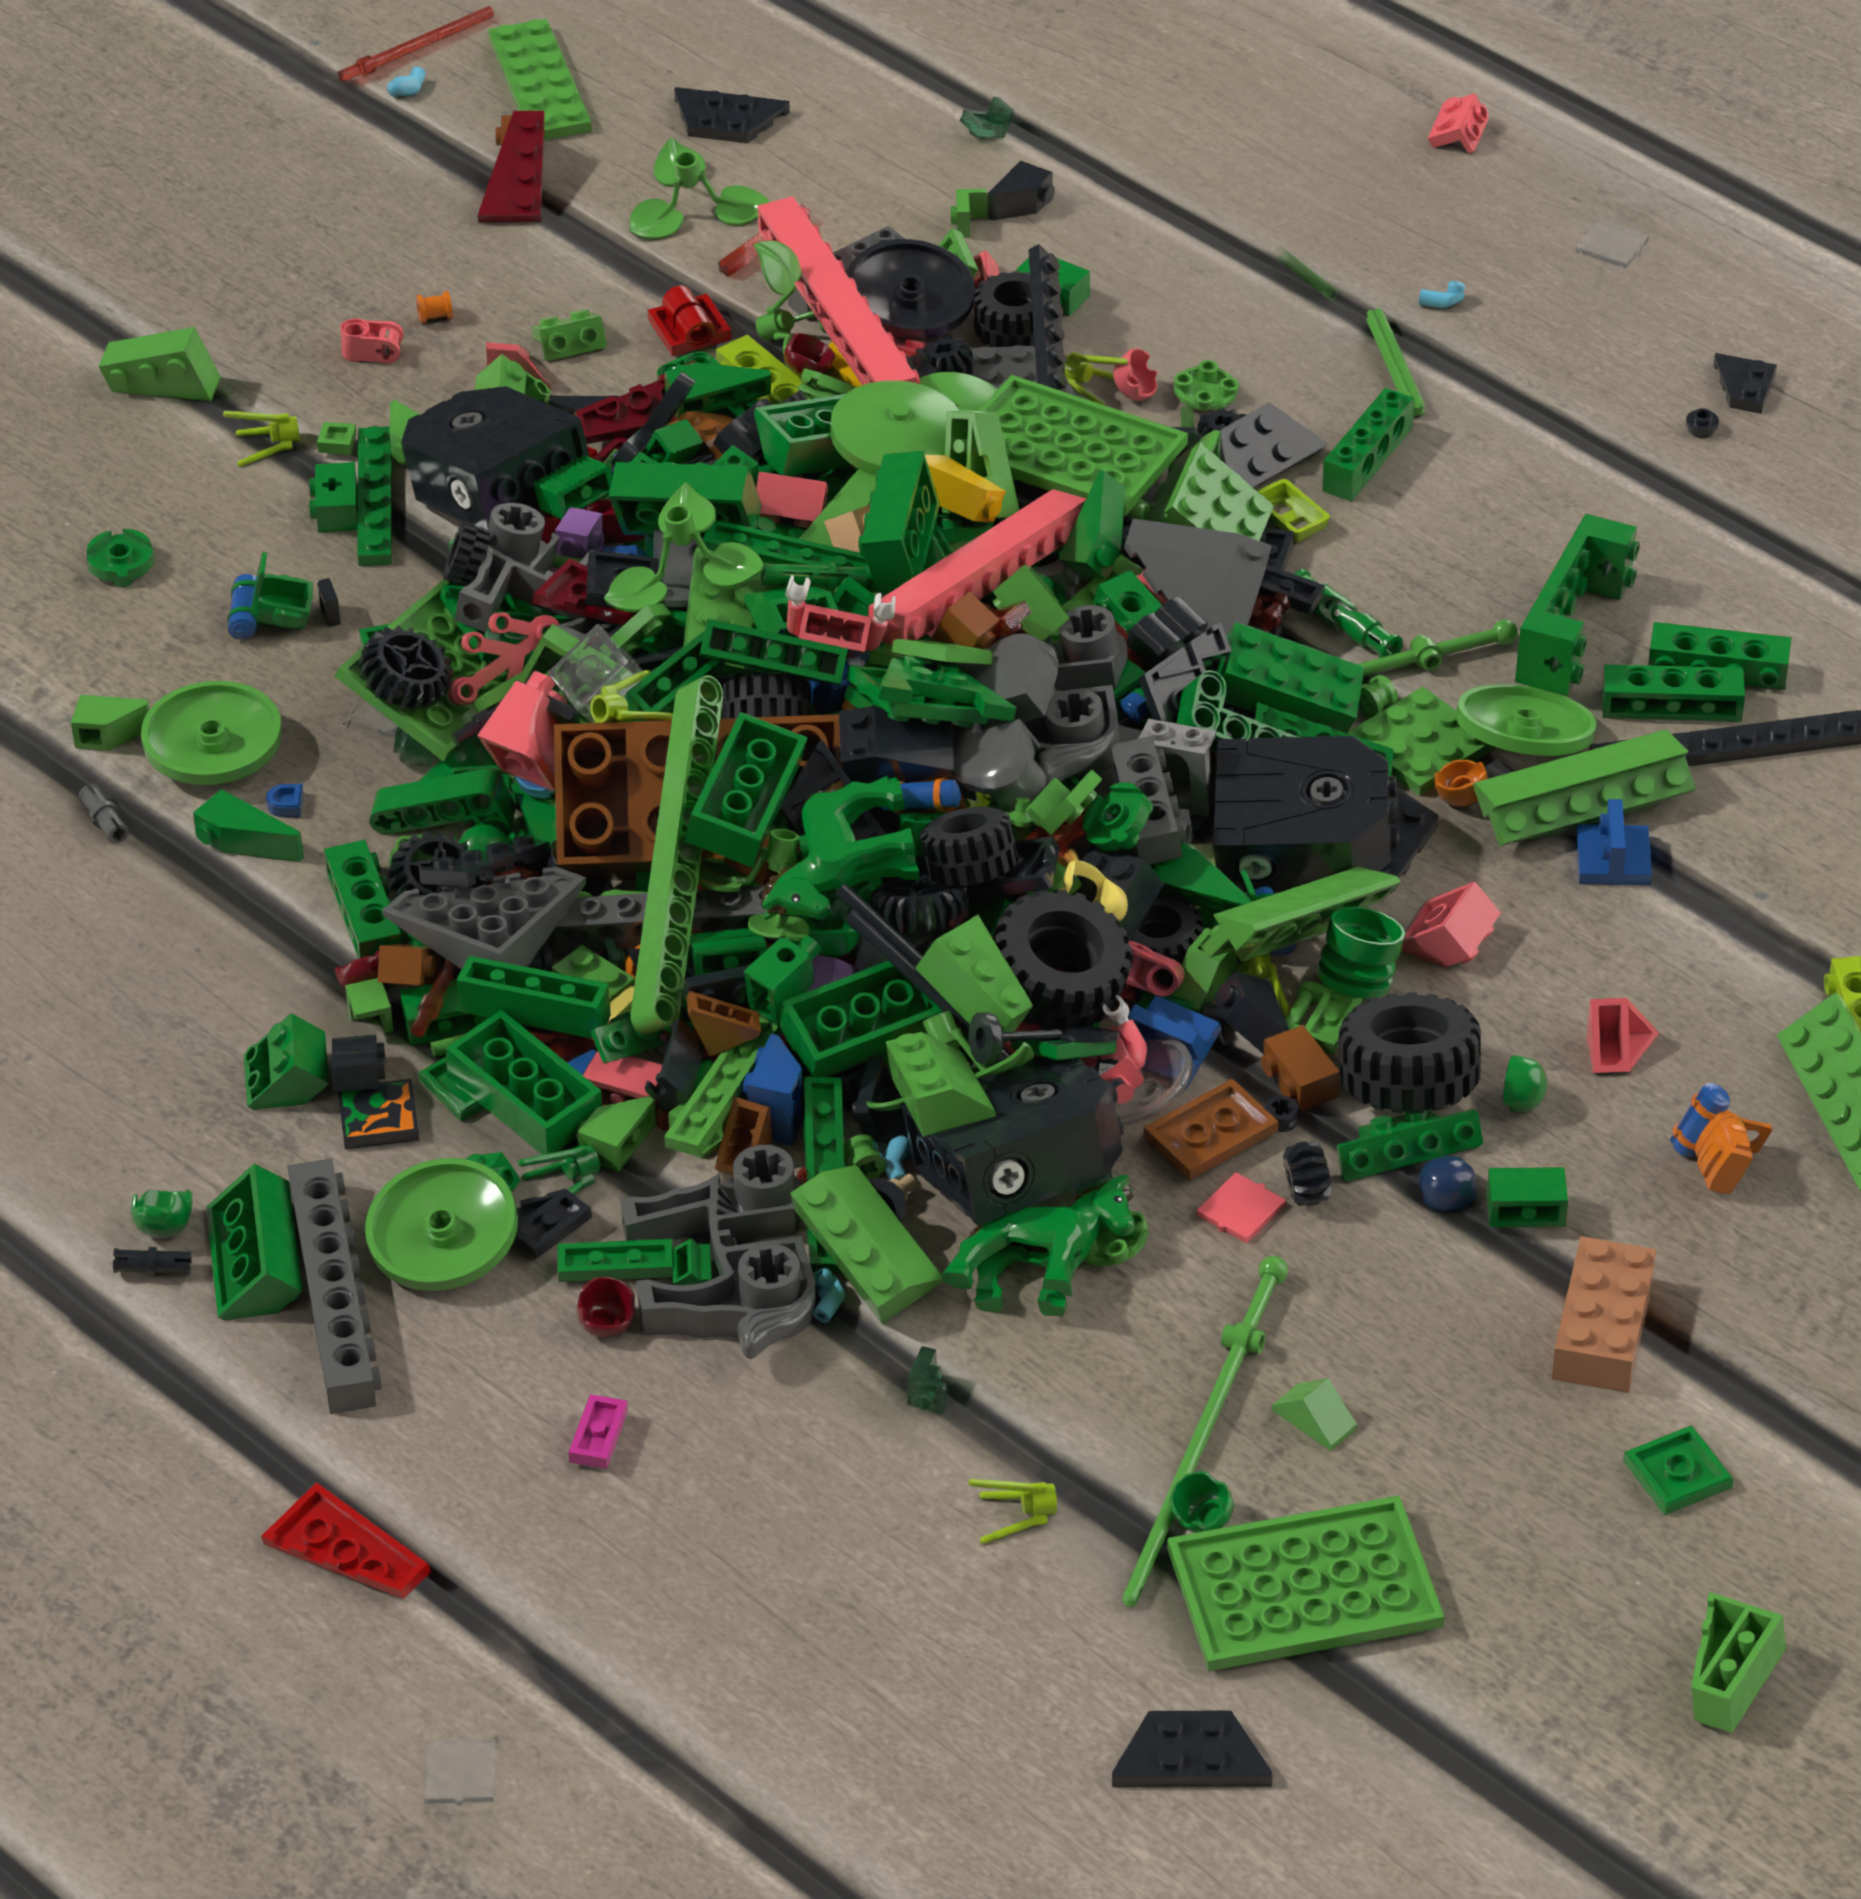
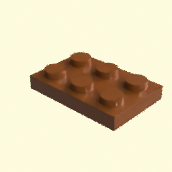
(1210, 1129)

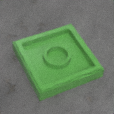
(942, 651)

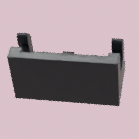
(679, 1066)

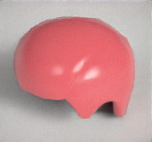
(1135, 377)

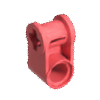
(368, 341)
(1145, 970)

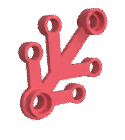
(510, 655)

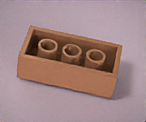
(1604, 1314)

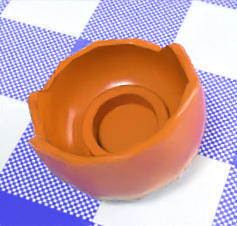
(1456, 782)

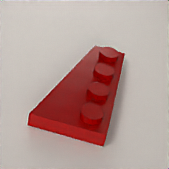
(345, 1542)

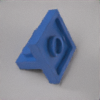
(1613, 851)
(1176, 1022)

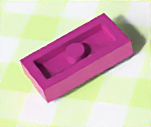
(598, 1431)

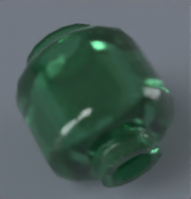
(410, 750)

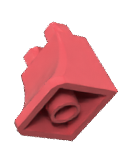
(522, 731)

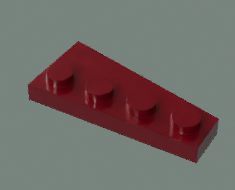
(517, 177)
(622, 414)

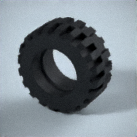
(1079, 930)
(1410, 1052)

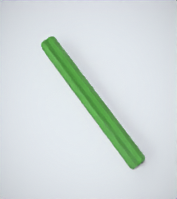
(1394, 358)

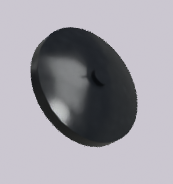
(914, 287)

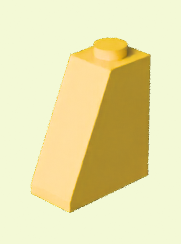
(964, 490)

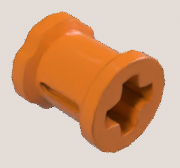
(434, 307)

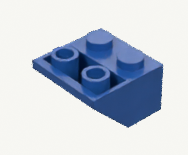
(778, 1085)

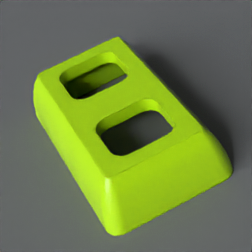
(1301, 509)

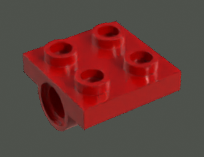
(688, 321)

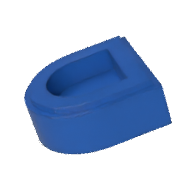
(285, 800)

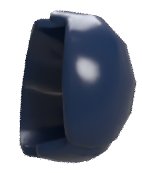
(1448, 1183)

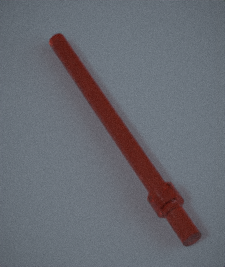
(368, 64)
(432, 1002)

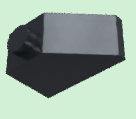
(1021, 192)
(1251, 1008)

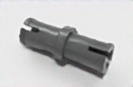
(103, 813)

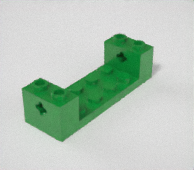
(1594, 561)

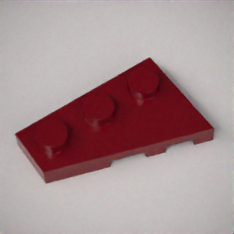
(567, 593)

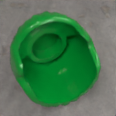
(162, 1212)

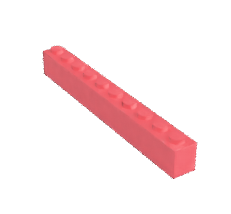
(835, 296)
(981, 564)

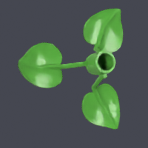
(685, 168)
(780, 271)
(681, 522)
(779, 854)
(945, 1030)

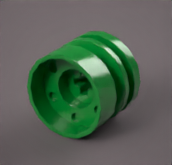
(1360, 952)

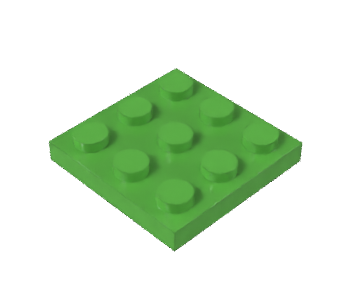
(1217, 498)
(1423, 738)

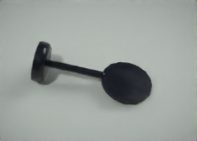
(987, 1036)

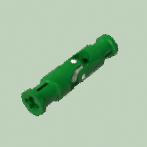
(1359, 626)

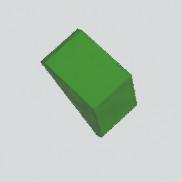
(1317, 1412)

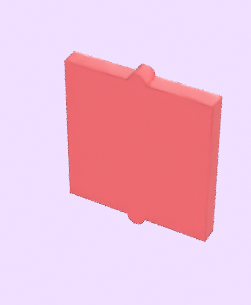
(1241, 1207)

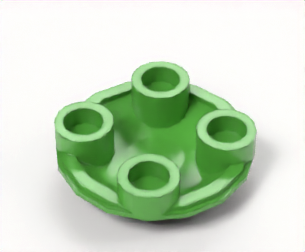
(1206, 386)
(1114, 1249)

